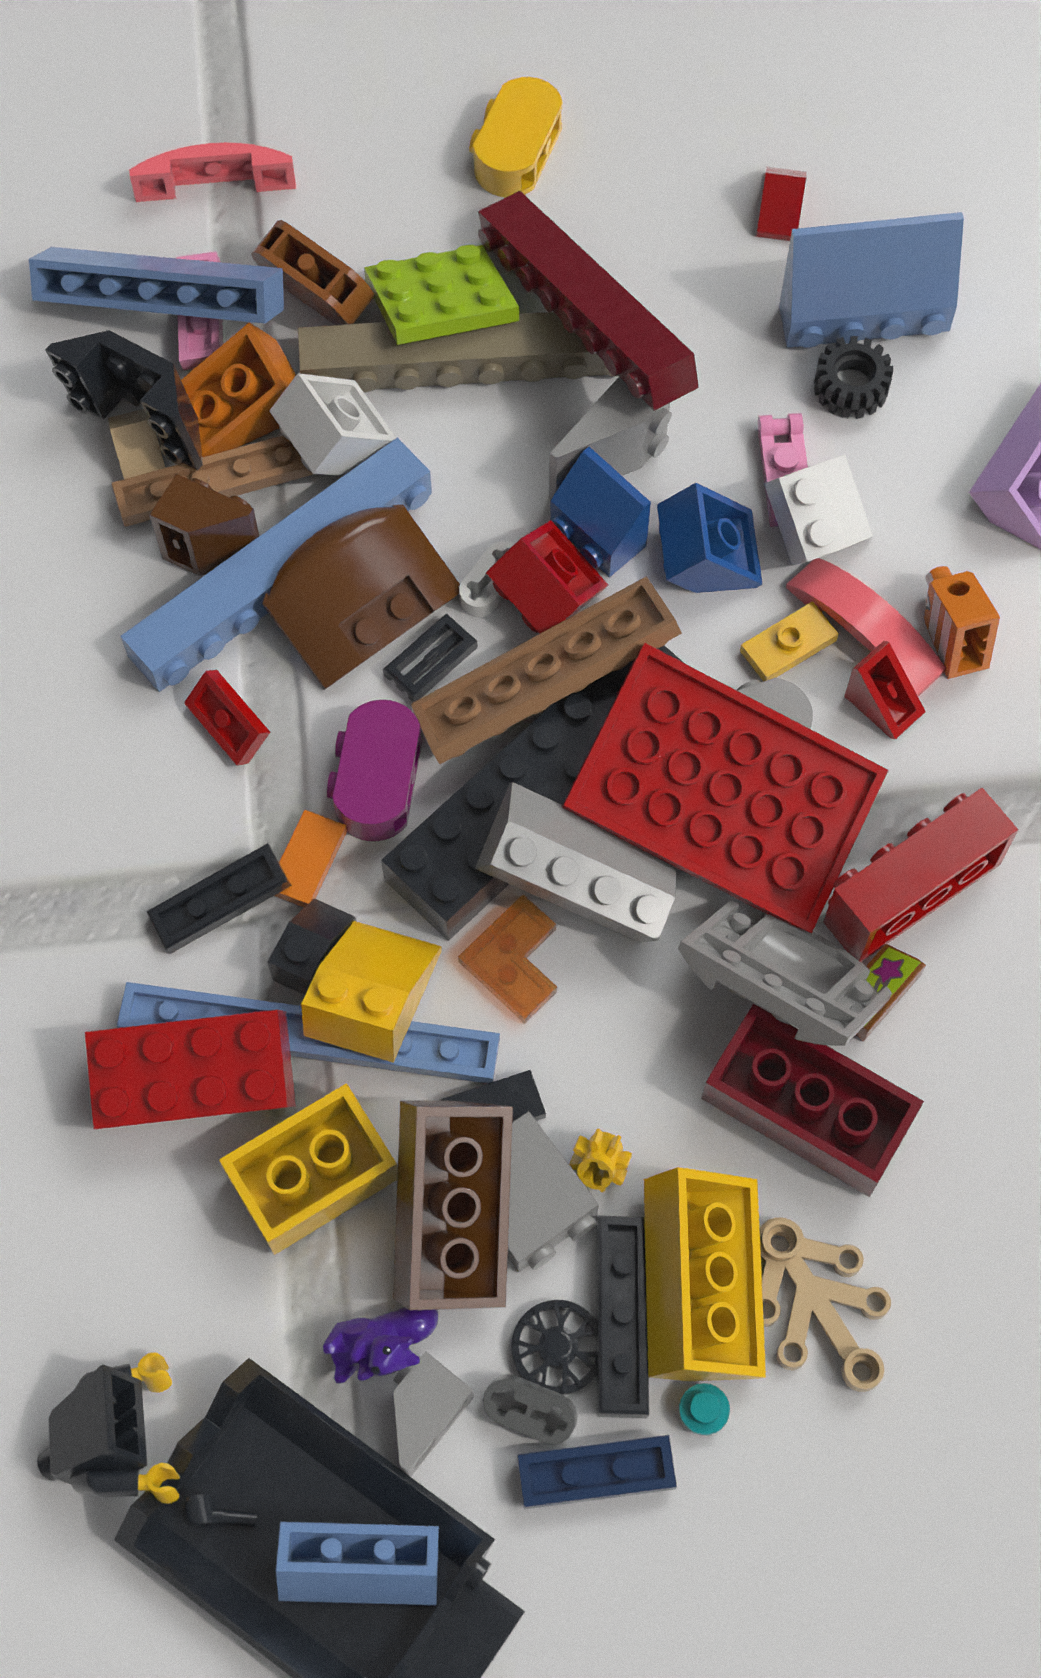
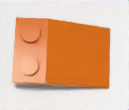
(238, 389)

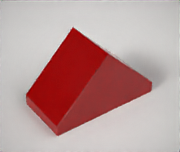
(781, 203)
(884, 692)

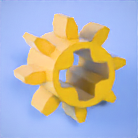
(600, 1160)

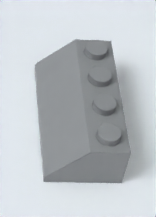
(578, 866)

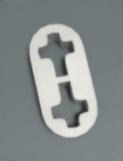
(477, 579)

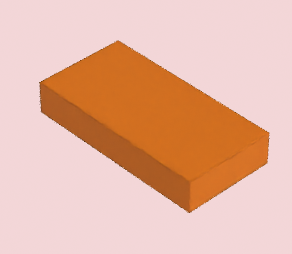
(310, 856)

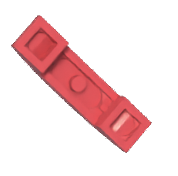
(211, 163)
(867, 618)

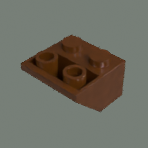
(201, 526)

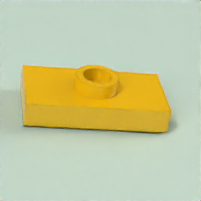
(789, 642)

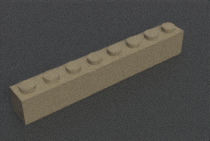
(520, 350)

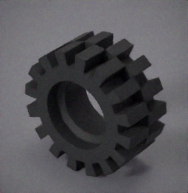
(859, 358)

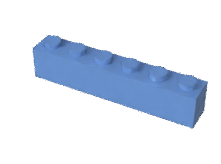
(157, 284)

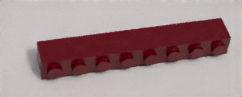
(588, 301)

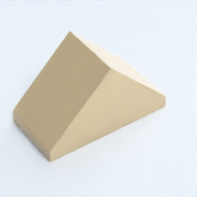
(135, 444)

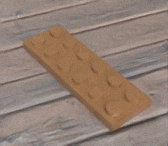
(544, 669)

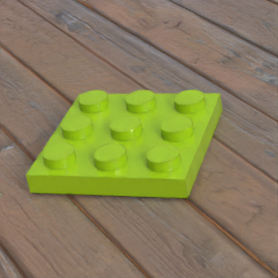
(441, 294)

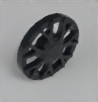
(556, 1345)

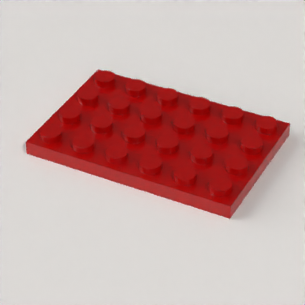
(725, 788)

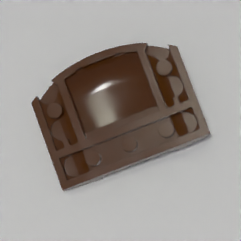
(357, 589)

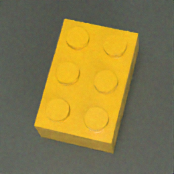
(310, 1168)

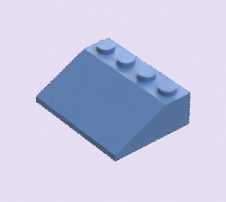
(871, 279)

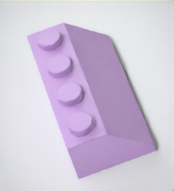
(1011, 481)

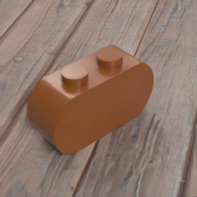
(314, 274)

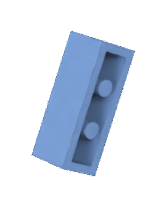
(357, 1563)

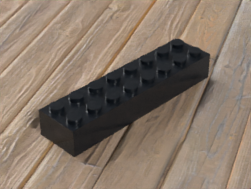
(438, 859)

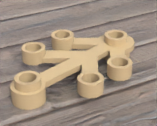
(815, 1296)

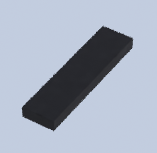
(621, 1318)

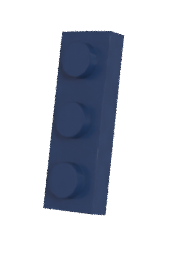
(596, 1472)

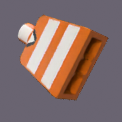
(960, 621)

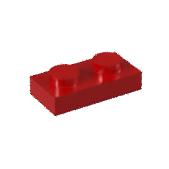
(227, 717)

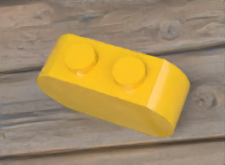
(516, 136)

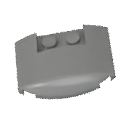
(785, 972)

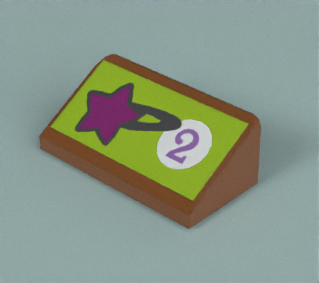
(897, 972)

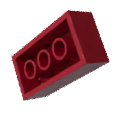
(811, 1100)

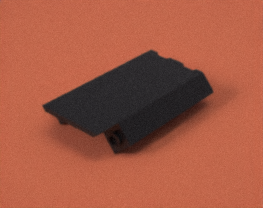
(292, 1463)

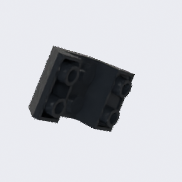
(108, 367)

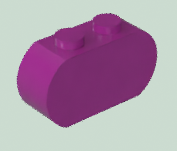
(376, 770)

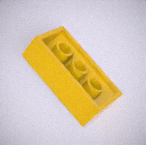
(703, 1277)

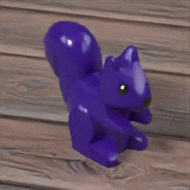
(378, 1343)

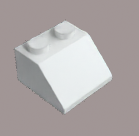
(330, 423)
(818, 510)

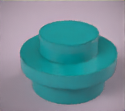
(704, 1409)

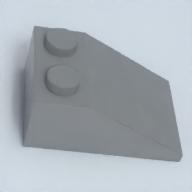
(617, 429)

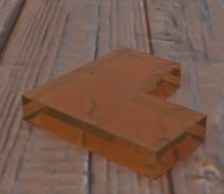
(501, 960)

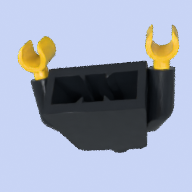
(101, 1433)

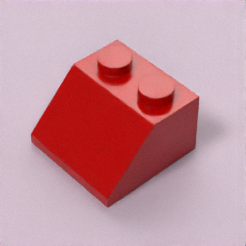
(545, 578)

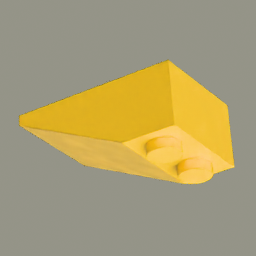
(368, 990)

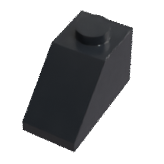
(306, 944)

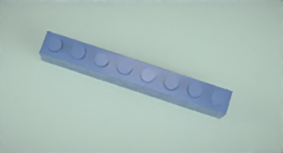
(231, 595)

